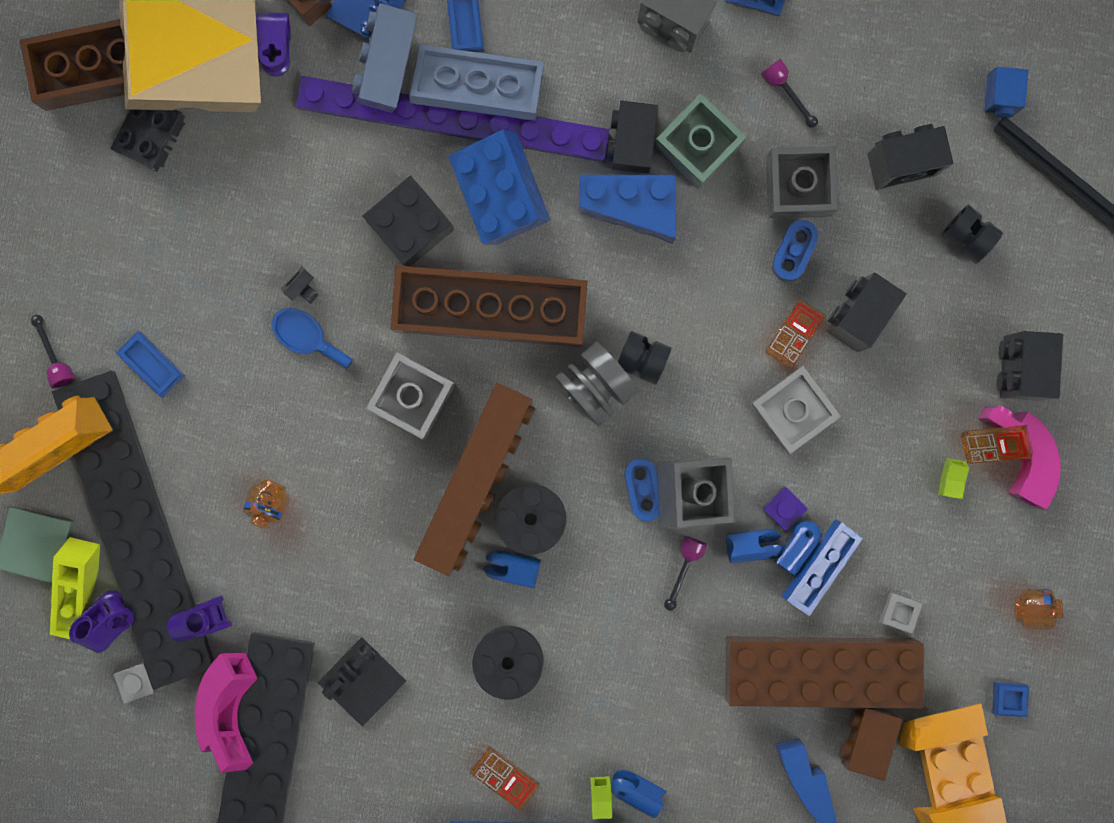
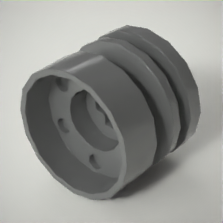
(597, 384)

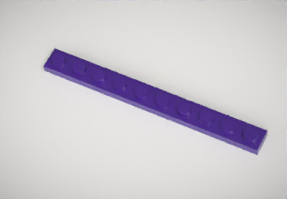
(537, 135)

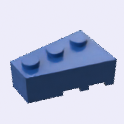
(632, 201)

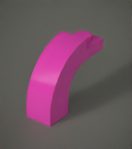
(1039, 475)
(217, 710)

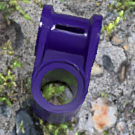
(273, 38)
(202, 620)
(101, 624)

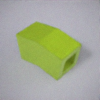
(953, 478)
(601, 797)

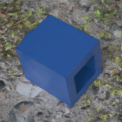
(1006, 91)

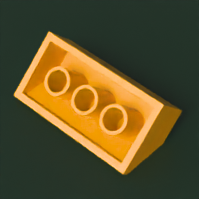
(50, 442)

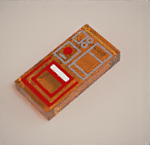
(795, 333)
(997, 444)
(504, 778)

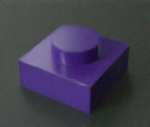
(785, 508)

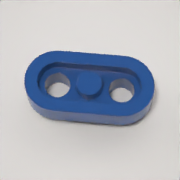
(794, 251)
(642, 489)

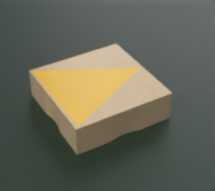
(190, 55)

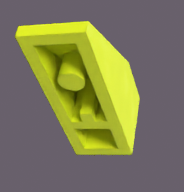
(72, 583)

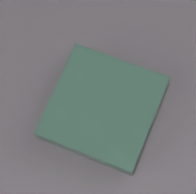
(32, 542)

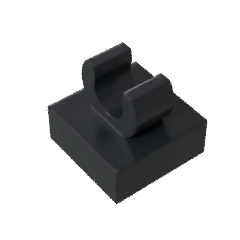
(300, 285)

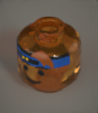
(266, 503)
(1038, 609)

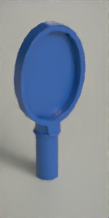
(303, 334)

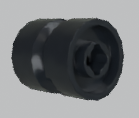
(972, 234)
(644, 357)

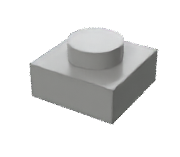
(901, 612)
(134, 683)

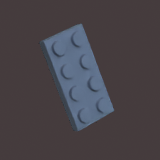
(477, 82)

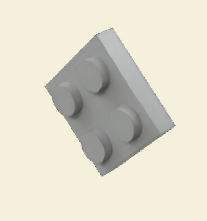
(795, 410)

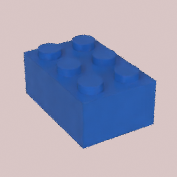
(499, 187)

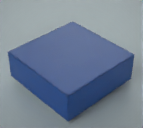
(1010, 699)

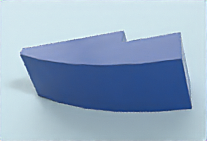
(807, 782)

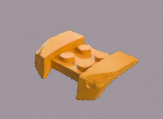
(954, 766)

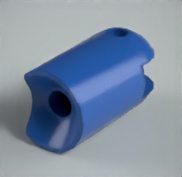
(748, 547)
(798, 547)
(517, 568)
(637, 792)

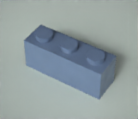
(384, 57)

